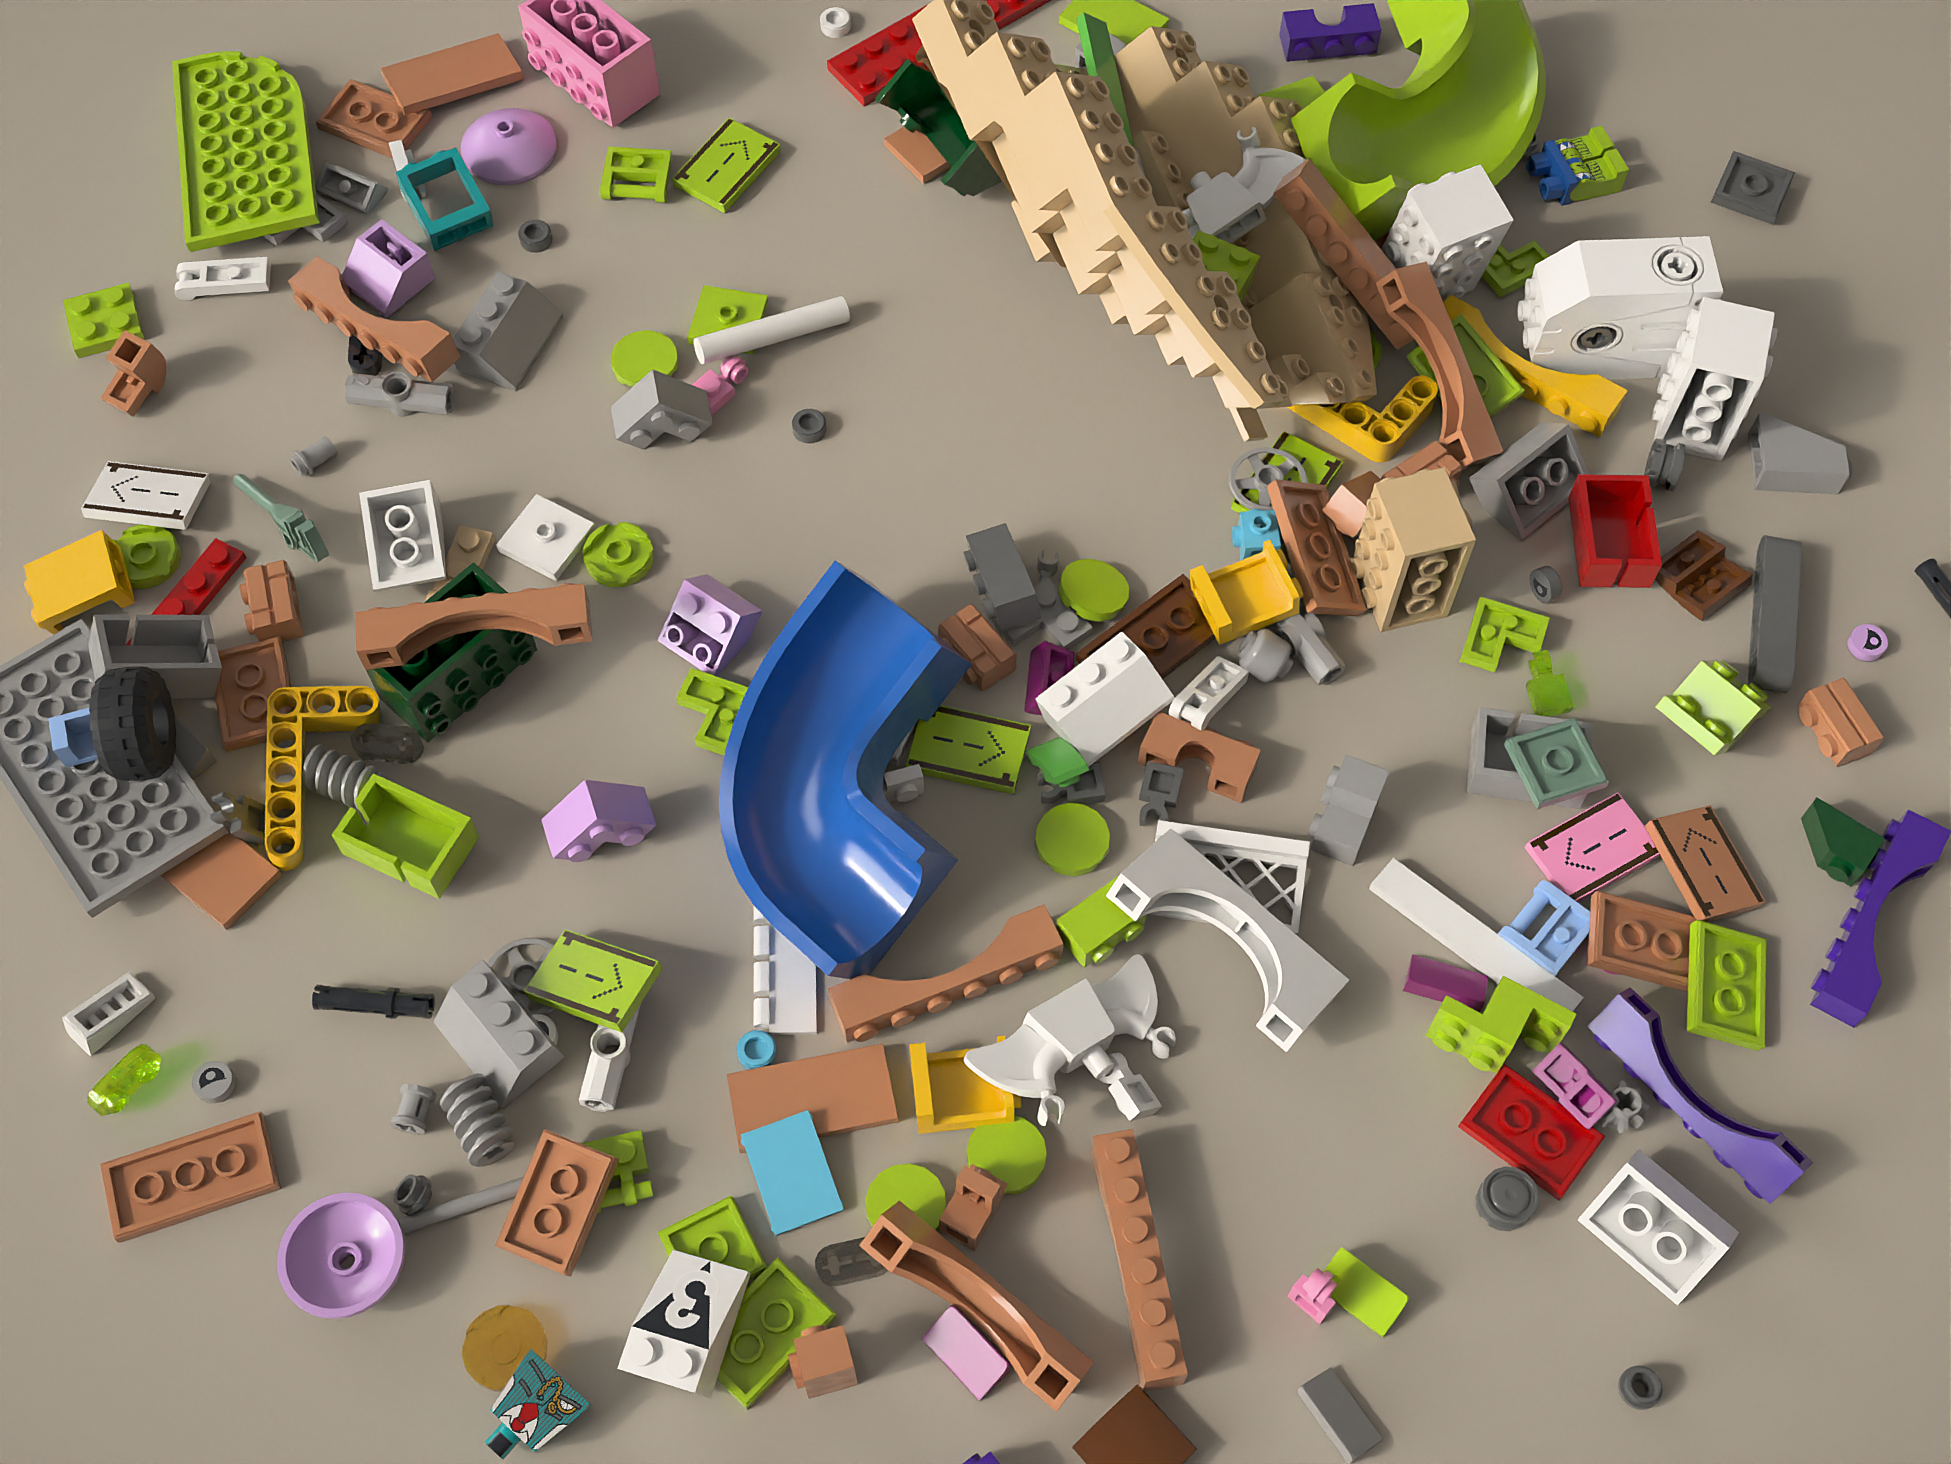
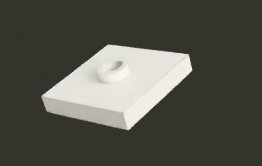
(545, 537)

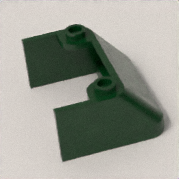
(928, 110)

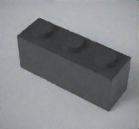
(1001, 577)

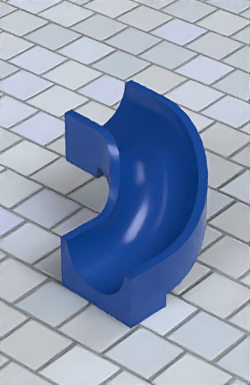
(808, 771)

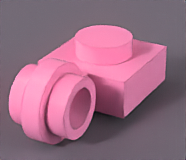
(719, 387)
(1314, 1294)

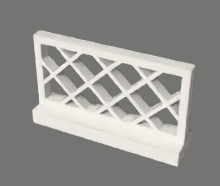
(1248, 848)

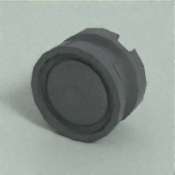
(1664, 464)
(1507, 1198)

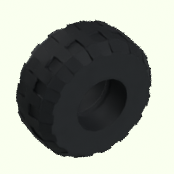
(132, 723)

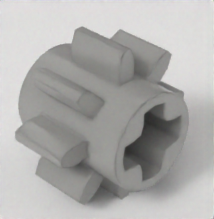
(1634, 1106)

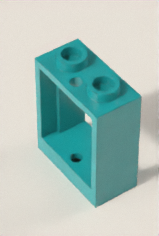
(457, 224)

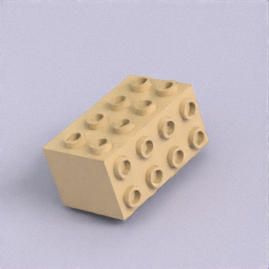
(1412, 548)

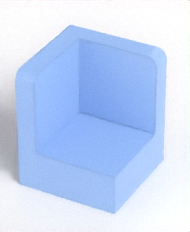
(72, 737)

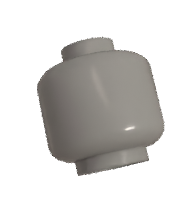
(1265, 655)

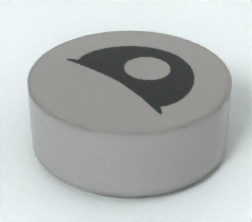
(213, 1082)

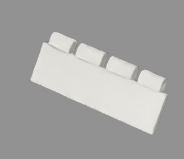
(786, 979)

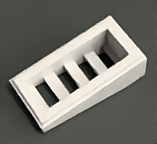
(115, 1021)

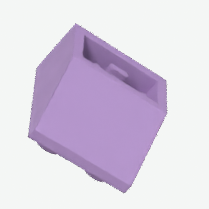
(386, 268)
(708, 624)

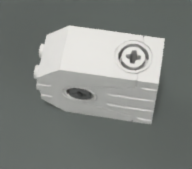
(1616, 304)

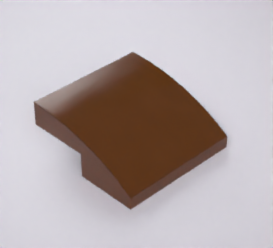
(1701, 575)
(1134, 1434)

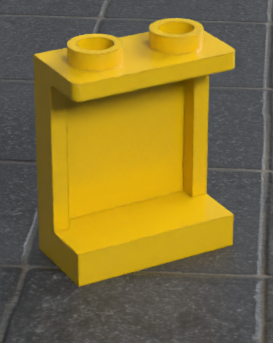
(77, 580)
(1247, 594)
(953, 1095)

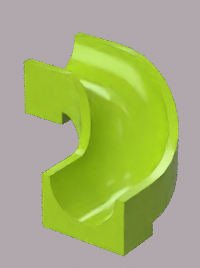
(1461, 107)

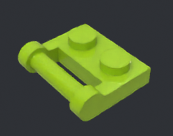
(639, 166)

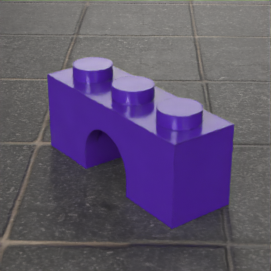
(1309, 39)

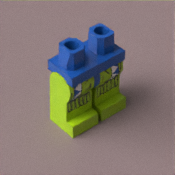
(1579, 167)

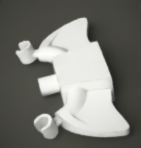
(1234, 204)
(1073, 1032)

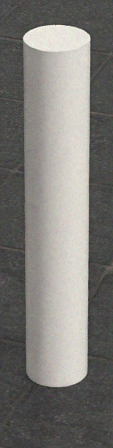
(771, 330)

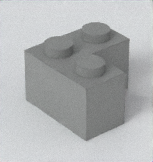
(660, 406)
(1350, 802)

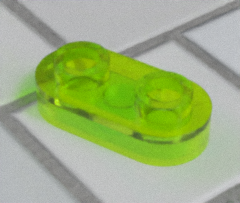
(117, 1086)

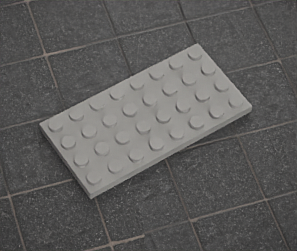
(96, 828)

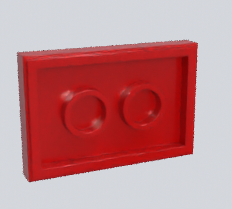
(1531, 1131)

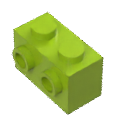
(1096, 927)

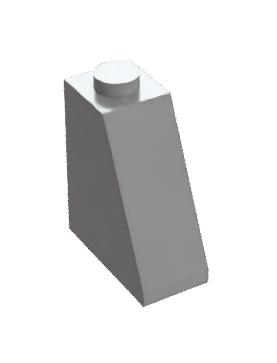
(1795, 458)

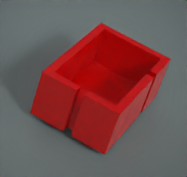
(1607, 533)

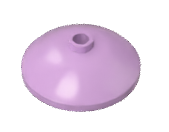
(508, 146)
(323, 1238)

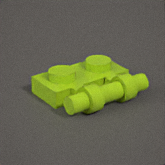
(632, 1162)

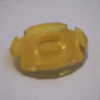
(499, 1343)

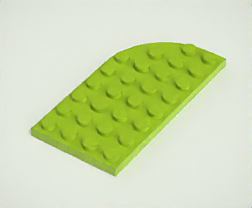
(241, 149)

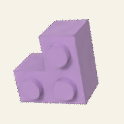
(596, 815)

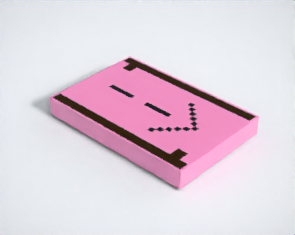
(1593, 848)

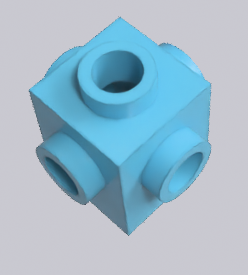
(1254, 529)

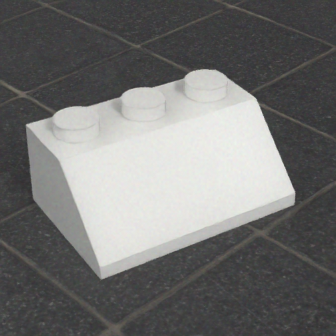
(1104, 698)
(1658, 1227)

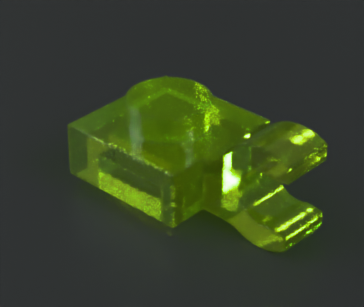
(1546, 691)

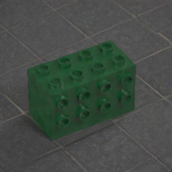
(454, 671)

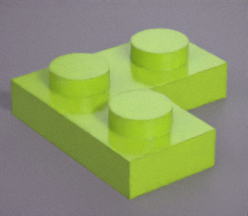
(1511, 270)
(1500, 625)
(718, 700)

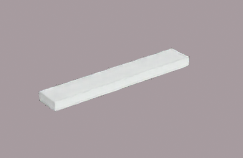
(1466, 934)

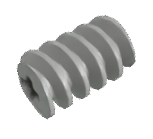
(336, 775)
(475, 1122)

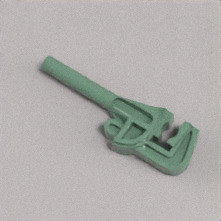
(294, 527)

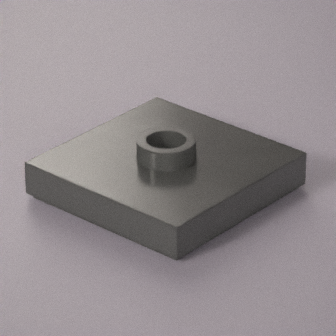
(1753, 187)

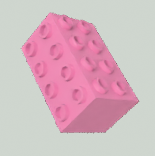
(591, 55)

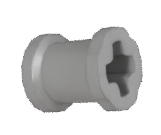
(413, 1109)

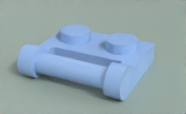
(1558, 936)

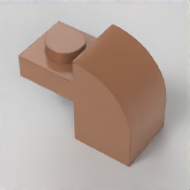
(139, 371)
(972, 1206)

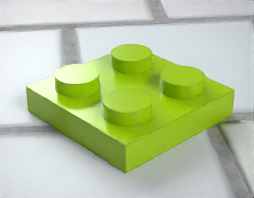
(101, 317)

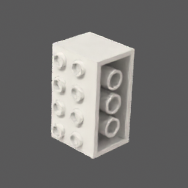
(1452, 227)
(1714, 376)

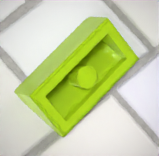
(1365, 1292)

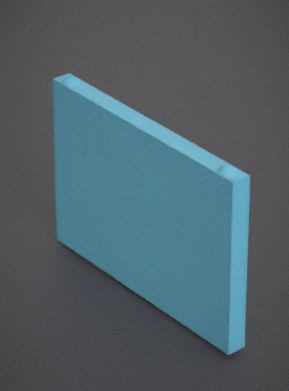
(792, 1172)

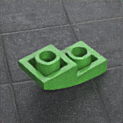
(1058, 761)

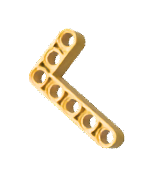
(1366, 428)
(292, 759)

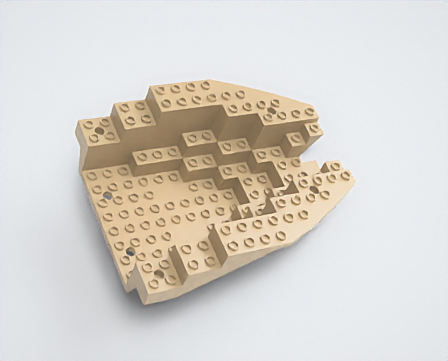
(1125, 234)

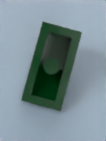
(1839, 842)

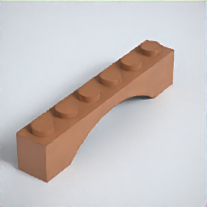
(1417, 305)
(414, 344)
(398, 633)
(875, 1003)
(1140, 1262)
(1035, 1349)

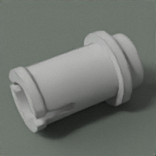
(313, 456)

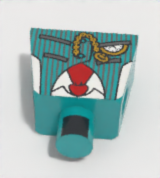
(533, 1406)

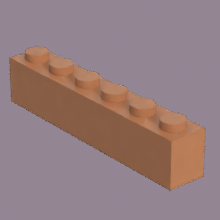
(1341, 242)

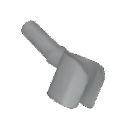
(1046, 568)

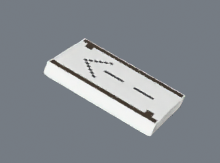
(146, 495)

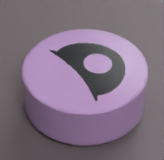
(1867, 642)

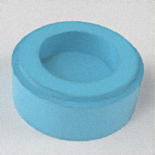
(756, 1050)

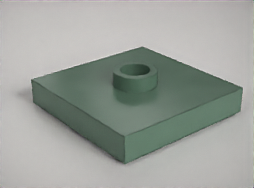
(1556, 763)

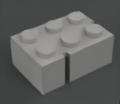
(172, 645)
(1490, 765)

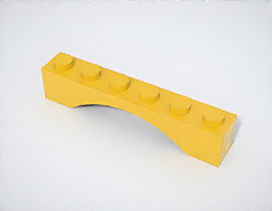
(1581, 399)

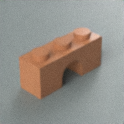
(1230, 760)

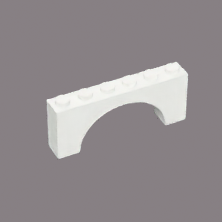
(1180, 879)

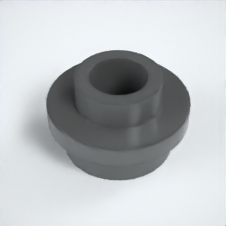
(413, 1194)
(1648, 1379)

